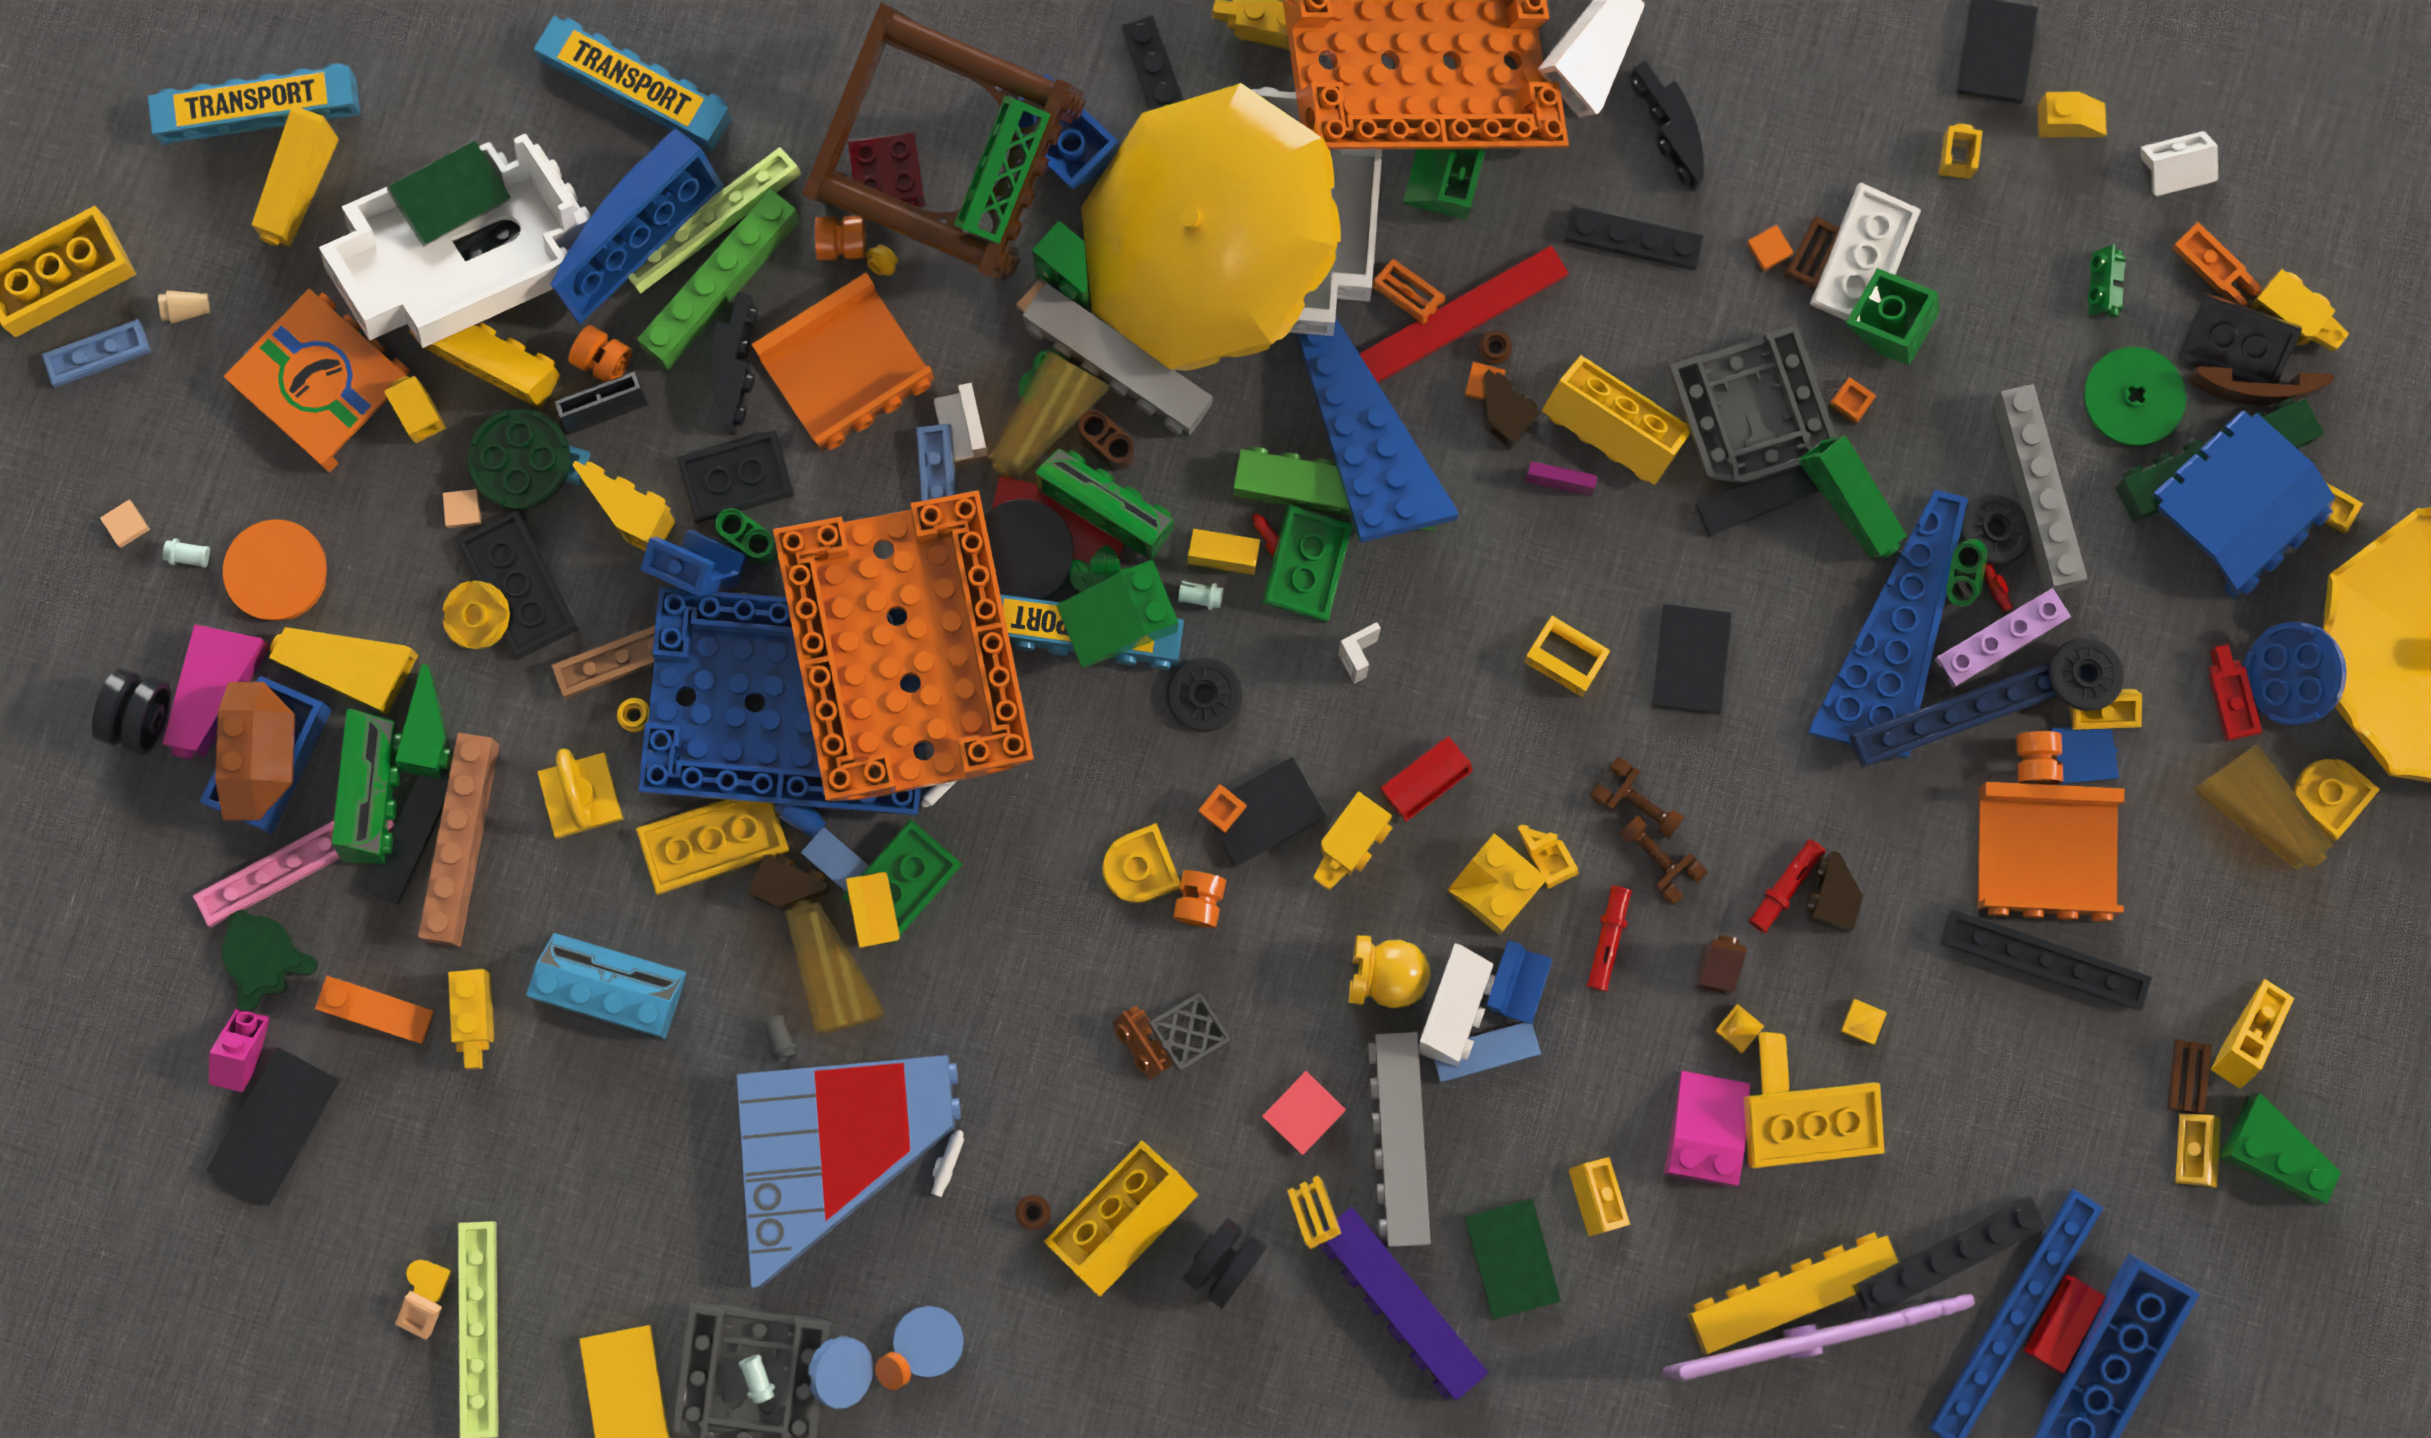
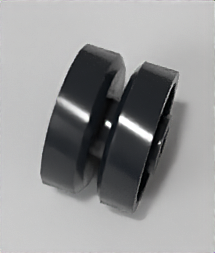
(131, 711)
(1219, 1259)

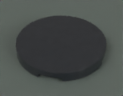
(1029, 548)

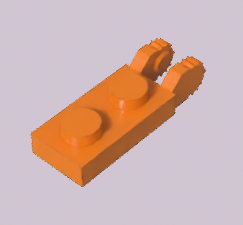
(2215, 264)

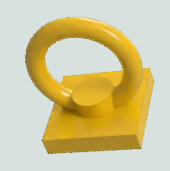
(579, 793)

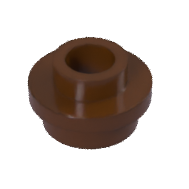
(1500, 339)
(1021, 1212)

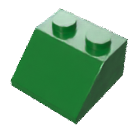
(1894, 315)

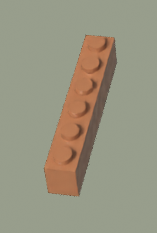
(459, 840)

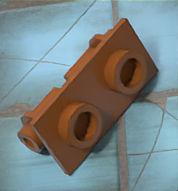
(1132, 1031)

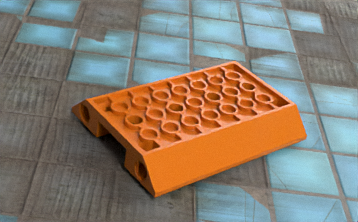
(1422, 99)
(949, 641)

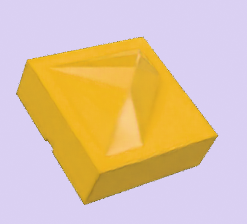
(1863, 1022)
(1739, 1028)

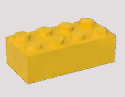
(60, 270)

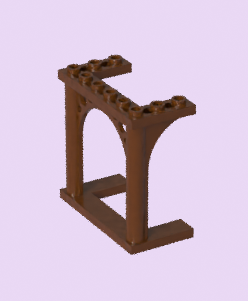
(839, 190)

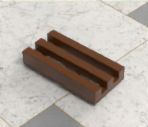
(1802, 277)
(2203, 1076)

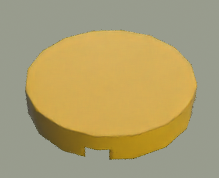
(475, 614)

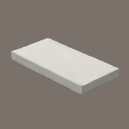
(1868, 239)

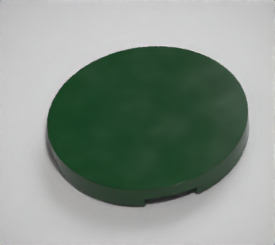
(519, 458)

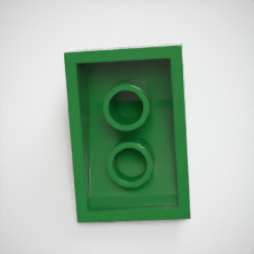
(1118, 614)

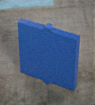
(2087, 755)

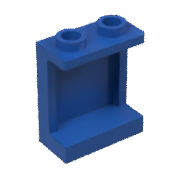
(696, 566)

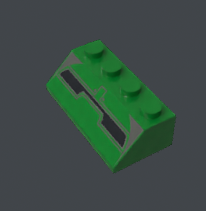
(1104, 503)
(366, 789)

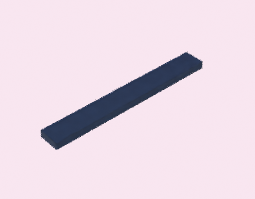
(1956, 714)

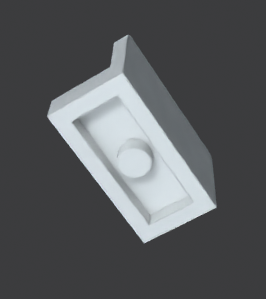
(2181, 162)
(963, 416)
(1351, 651)

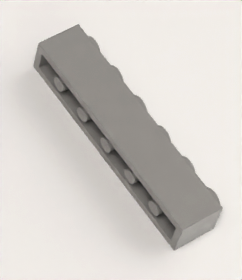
(1117, 360)
(2039, 488)
(1401, 1140)

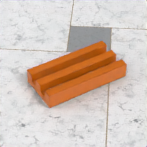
(1419, 314)

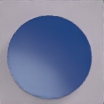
(2296, 673)

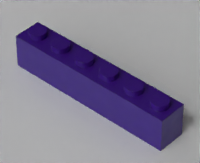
(1404, 1306)

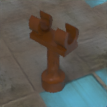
(1667, 821)
(1636, 832)

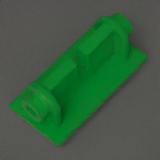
(2106, 267)

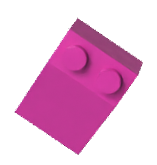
(1708, 1130)

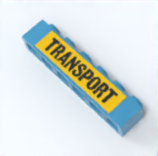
(632, 82)
(251, 104)
(1039, 624)

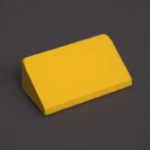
(2122, 713)
(1773, 1063)
(2198, 1150)
(1599, 1196)

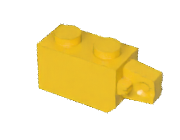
(1254, 20)
(2292, 301)
(1350, 839)
(471, 1014)

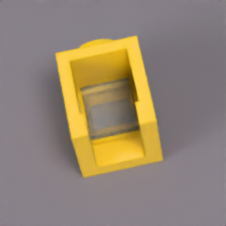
(1960, 151)

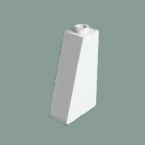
(1592, 53)

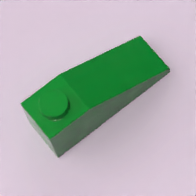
(424, 740)

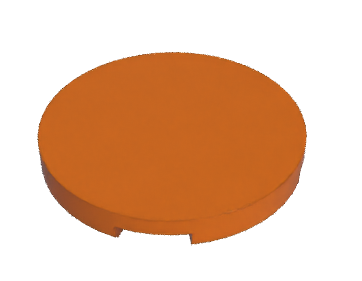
(275, 570)

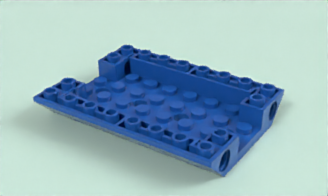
(716, 747)

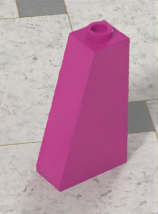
(209, 664)

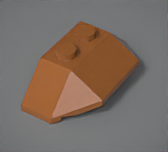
(253, 750)

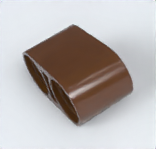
(1106, 440)

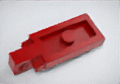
(2233, 695)

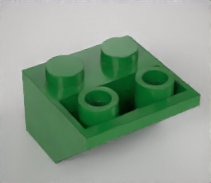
(1444, 180)
(1062, 263)

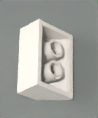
(1457, 1007)

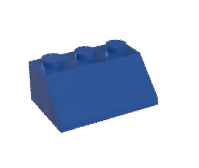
(1082, 148)

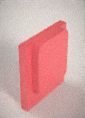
(1304, 1113)

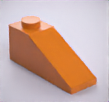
(374, 1010)

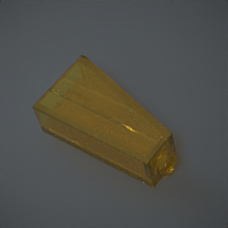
(1046, 410)
(2267, 808)
(831, 978)

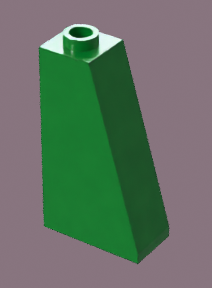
(1853, 495)

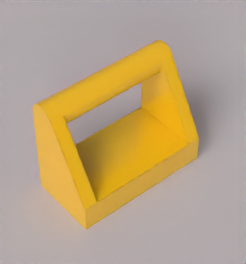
(1558, 670)

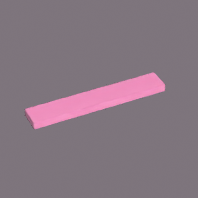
(268, 875)

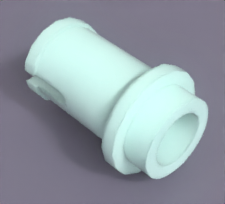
(185, 553)
(1200, 594)
(756, 1379)

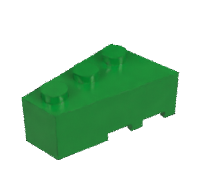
(2278, 1153)

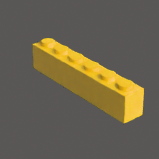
(1788, 1296)

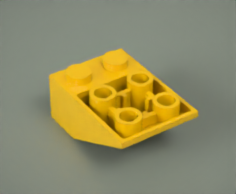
(630, 511)

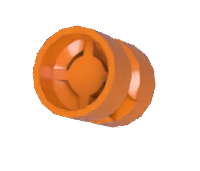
(840, 237)
(597, 353)
(2039, 758)
(1199, 899)

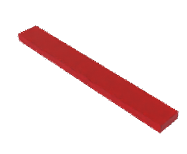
(1464, 314)

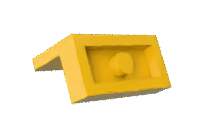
(1223, 551)
(872, 909)

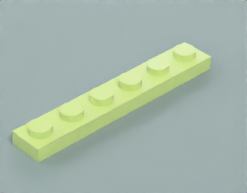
(717, 216)
(478, 1330)

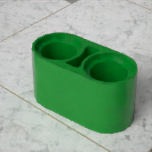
(746, 536)
(1967, 572)

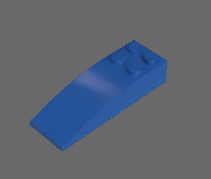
(635, 222)
(2118, 1353)

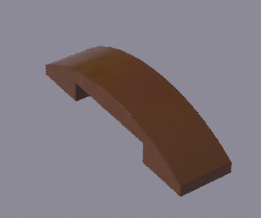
(2220, 384)

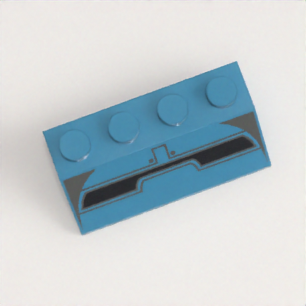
(607, 985)

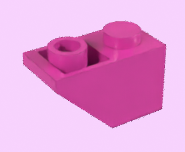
(237, 1050)

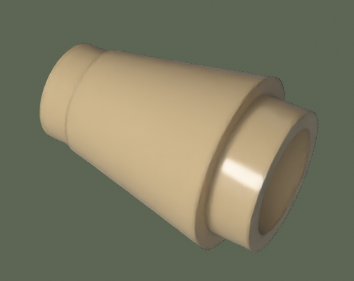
(180, 306)

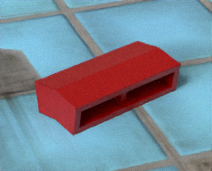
(1426, 779)
(2064, 1324)

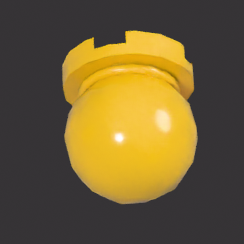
(1390, 973)

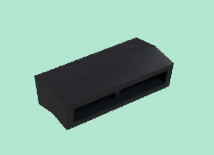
(601, 403)

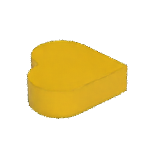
(428, 1279)

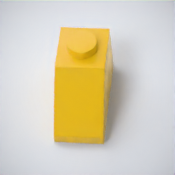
(2071, 115)

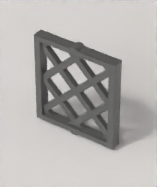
(1210, 1019)

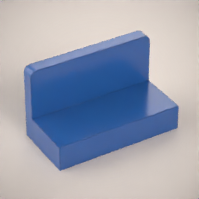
(1519, 983)

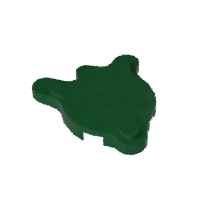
(259, 956)

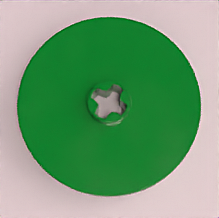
(2129, 371)

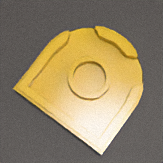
(2334, 794)
(1140, 867)

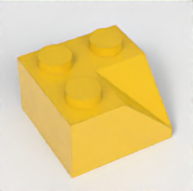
(1497, 884)

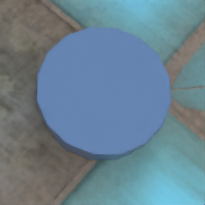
(929, 1341)
(840, 1372)

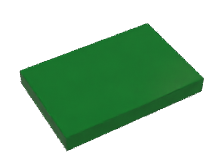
(1307, 563)
(915, 871)

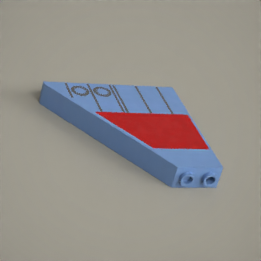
(829, 1142)

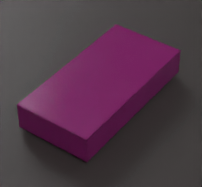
(1561, 478)

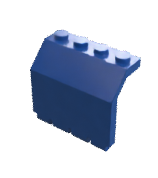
(2246, 500)

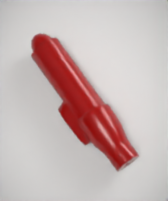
(1266, 532)
(1997, 587)

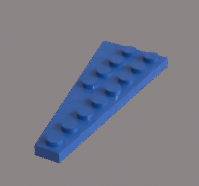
(1375, 456)
(1895, 646)

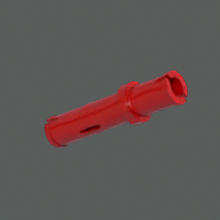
(1779, 896)
(1612, 925)

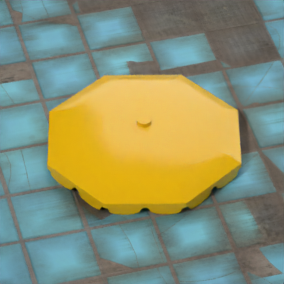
(1210, 228)
(2383, 626)

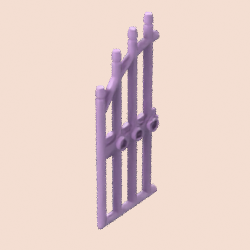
(1808, 1341)

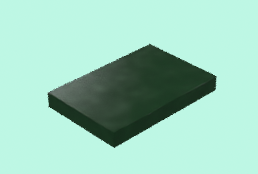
(448, 193)
(1512, 1259)

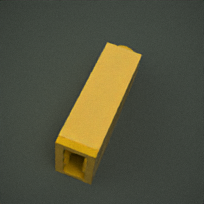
(294, 176)
(348, 665)

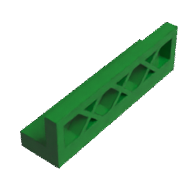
(990, 163)

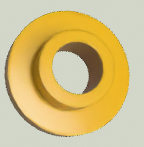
(881, 260)
(626, 708)

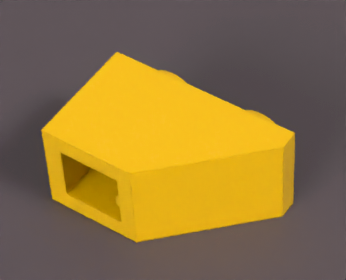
(414, 408)

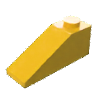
(2253, 1035)

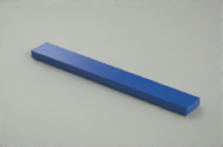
(2016, 1316)

